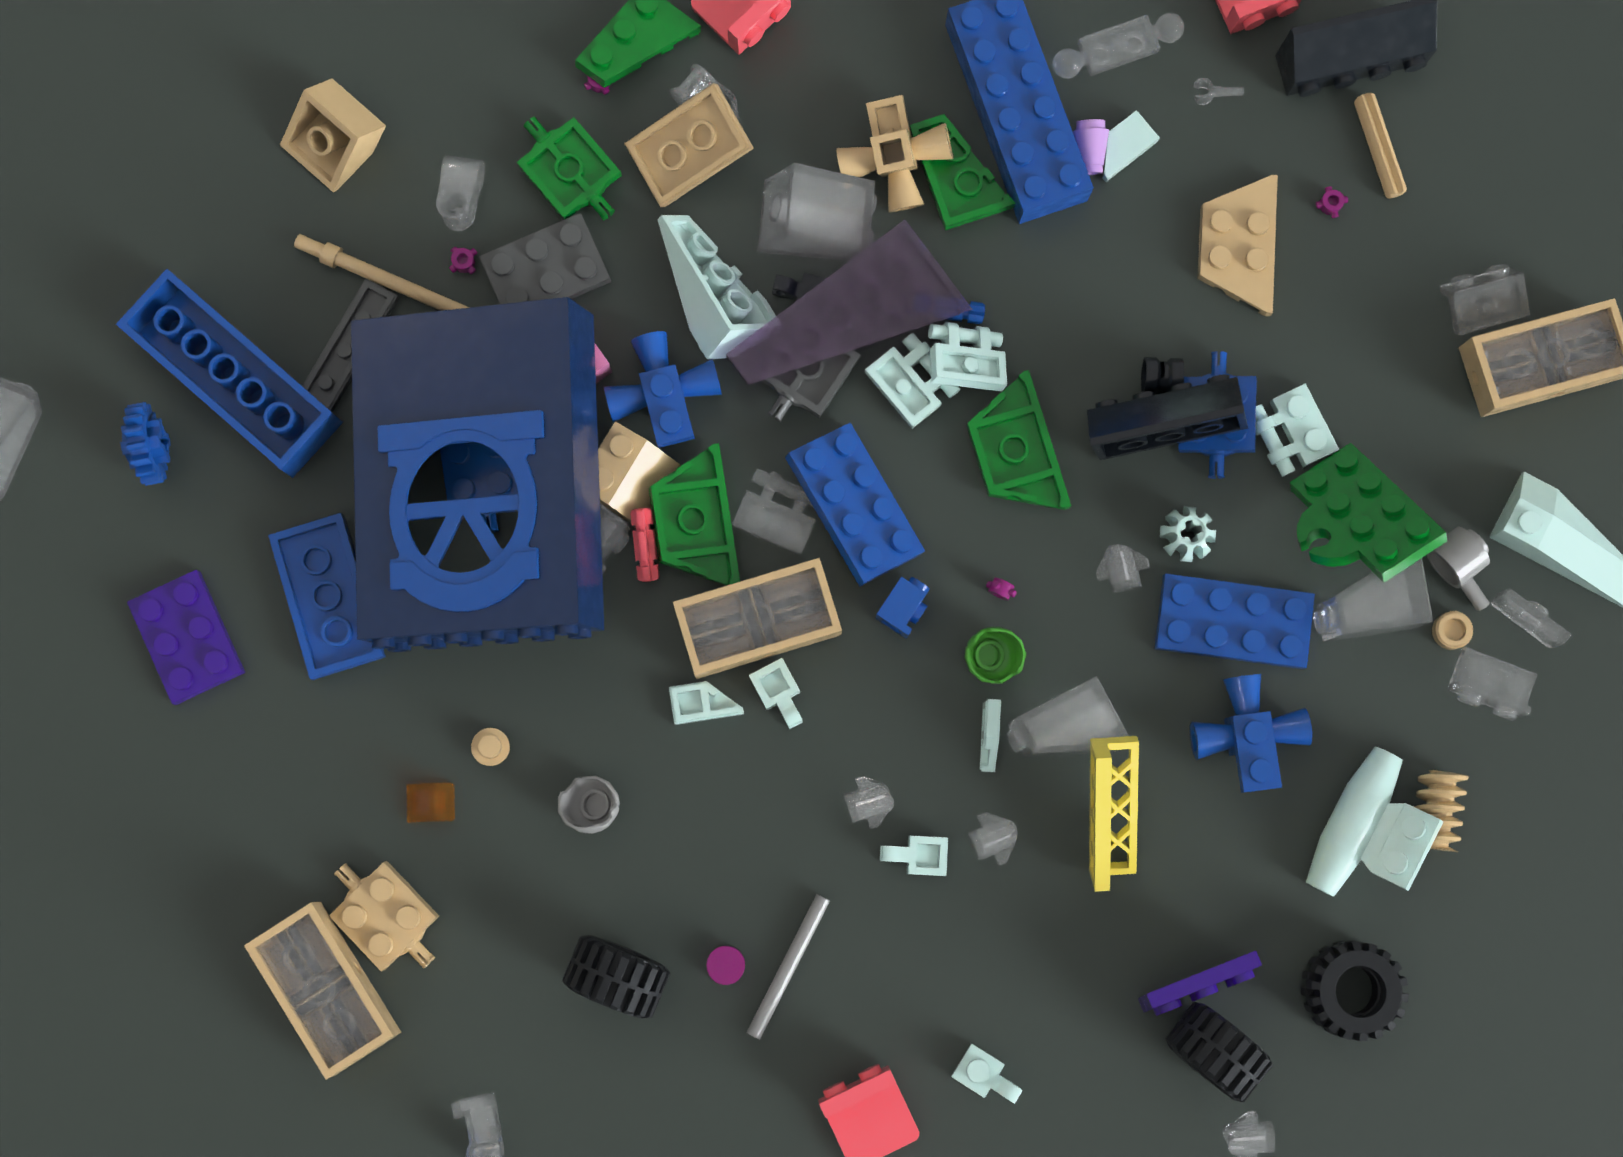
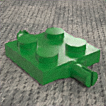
(569, 168)

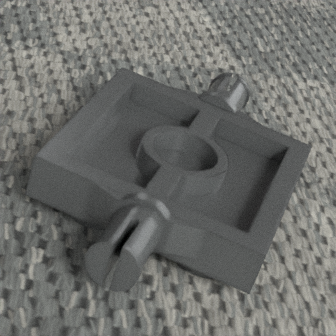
(811, 385)

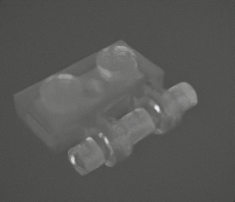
(771, 520)

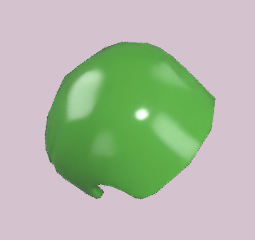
(995, 655)

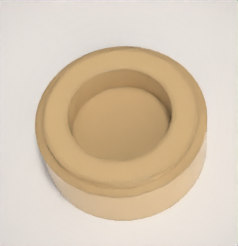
(1452, 630)

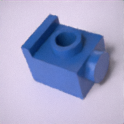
(903, 605)

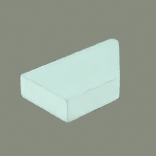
(1127, 143)
(700, 702)
(990, 734)

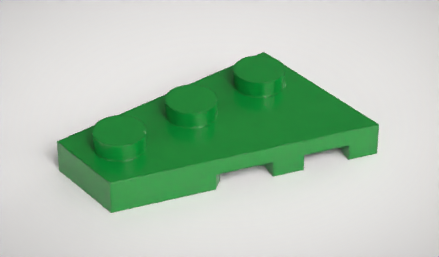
(633, 37)
(961, 185)

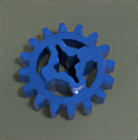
(145, 443)

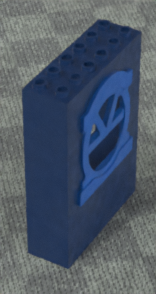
(527, 390)

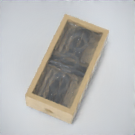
(1545, 357)
(757, 618)
(322, 989)

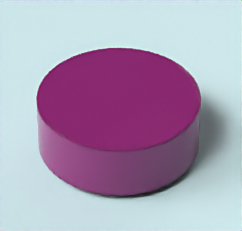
(725, 965)

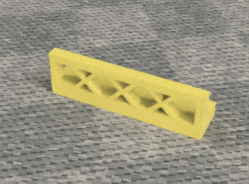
(1104, 808)

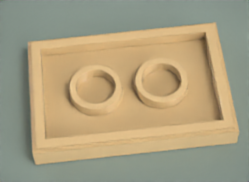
(689, 145)

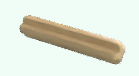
(1380, 145)

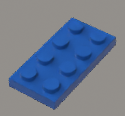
(854, 504)
(320, 589)
(1234, 621)

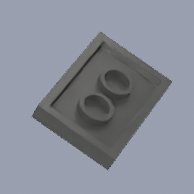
(547, 264)

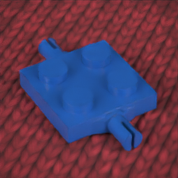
(1229, 443)
(476, 472)

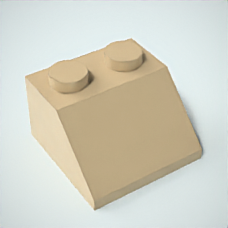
(331, 133)
(628, 469)

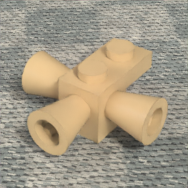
(895, 152)

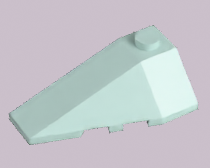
(714, 300)
(1557, 535)

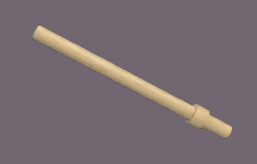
(333, 256)

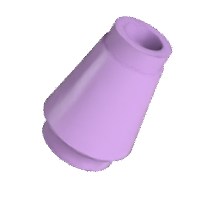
(1092, 142)

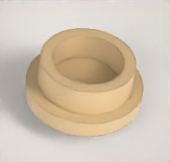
(490, 746)

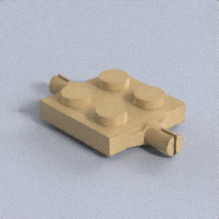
(384, 916)

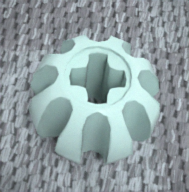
(1189, 522)

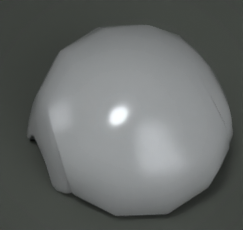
(588, 804)

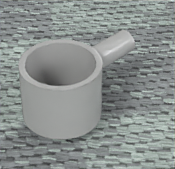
(1460, 561)

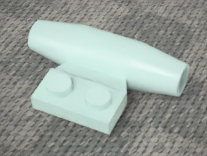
(1369, 828)

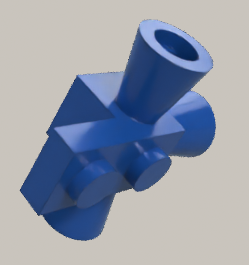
(662, 390)
(1251, 735)

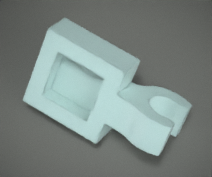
(777, 688)
(923, 855)
(981, 1073)

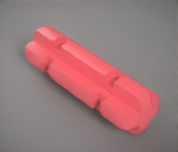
(645, 544)

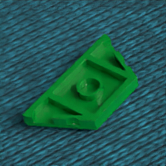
(1017, 448)
(695, 519)

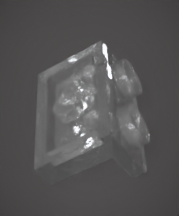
(1486, 298)
(1493, 683)

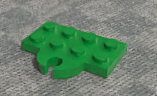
(1361, 516)

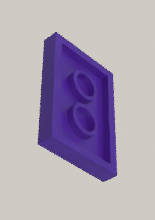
(186, 637)
(1201, 984)

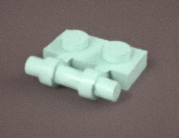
(964, 365)
(903, 386)
(1303, 426)

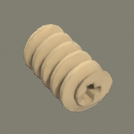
(1441, 804)

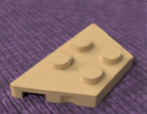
(1240, 243)

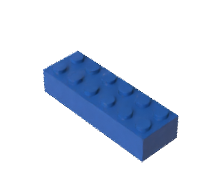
(1018, 106)
(229, 373)

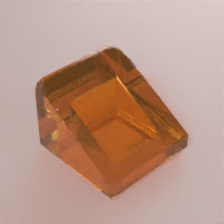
(430, 802)

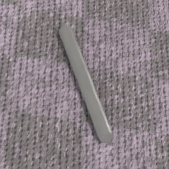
(788, 967)

